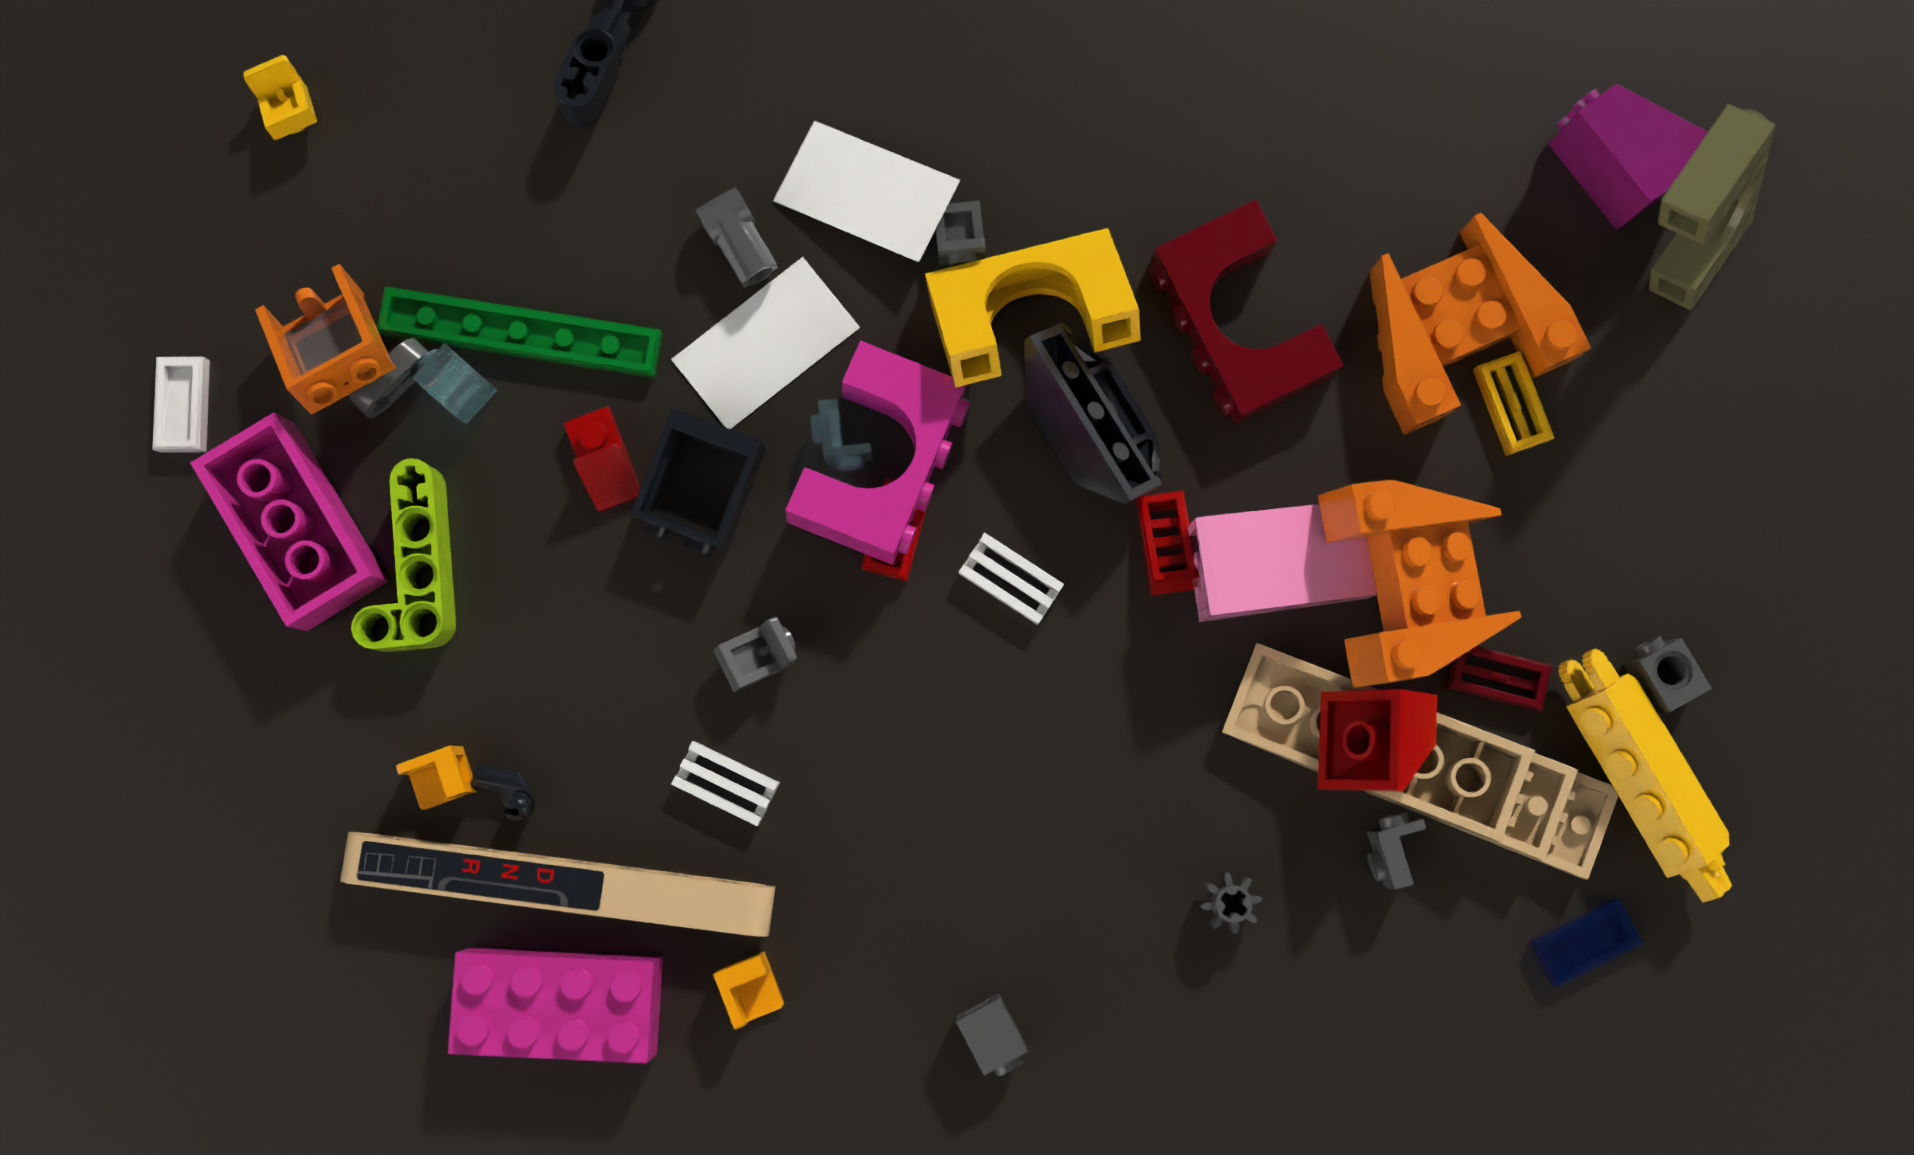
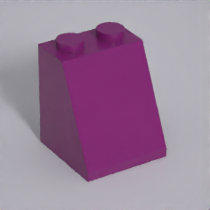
(1624, 150)

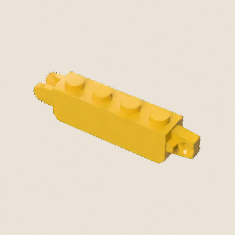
(1648, 773)

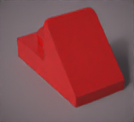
(602, 459)

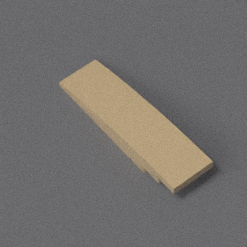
(1465, 782)

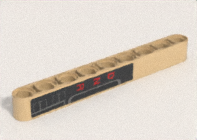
(558, 884)

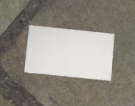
(866, 191)
(765, 343)

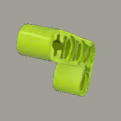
(411, 557)

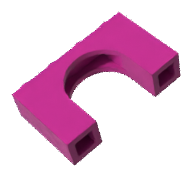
(880, 517)

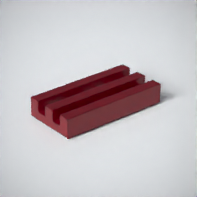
(1458, 667)

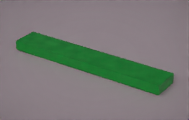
(520, 332)

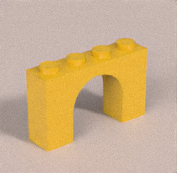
(1075, 268)

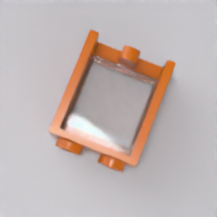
(329, 347)

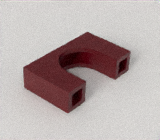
(1243, 376)

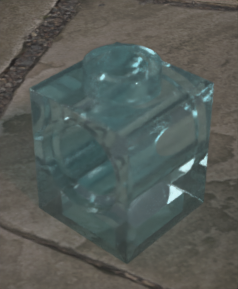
(453, 383)

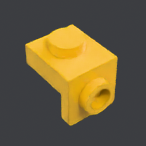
(281, 97)

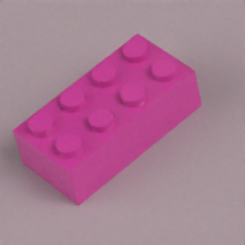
(289, 522)
(555, 1005)

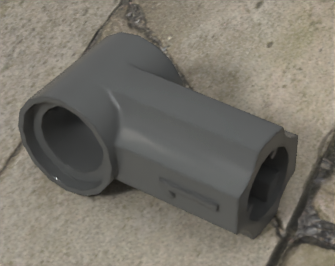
(733, 229)

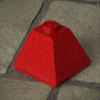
(1374, 738)

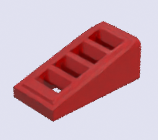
(1174, 580)

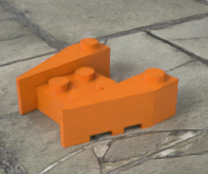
(1459, 311)
(1420, 573)

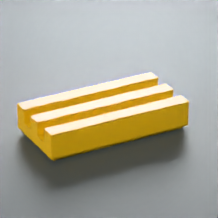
(1497, 411)

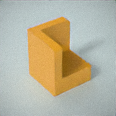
(439, 776)
(748, 989)

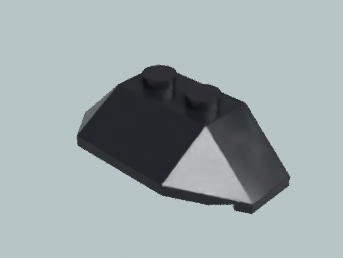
(1090, 416)

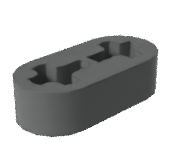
(384, 391)

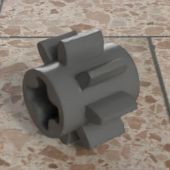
(1243, 899)

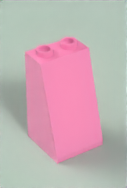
(1274, 563)

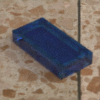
(1586, 942)

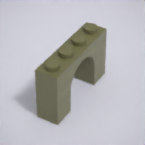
(1711, 204)

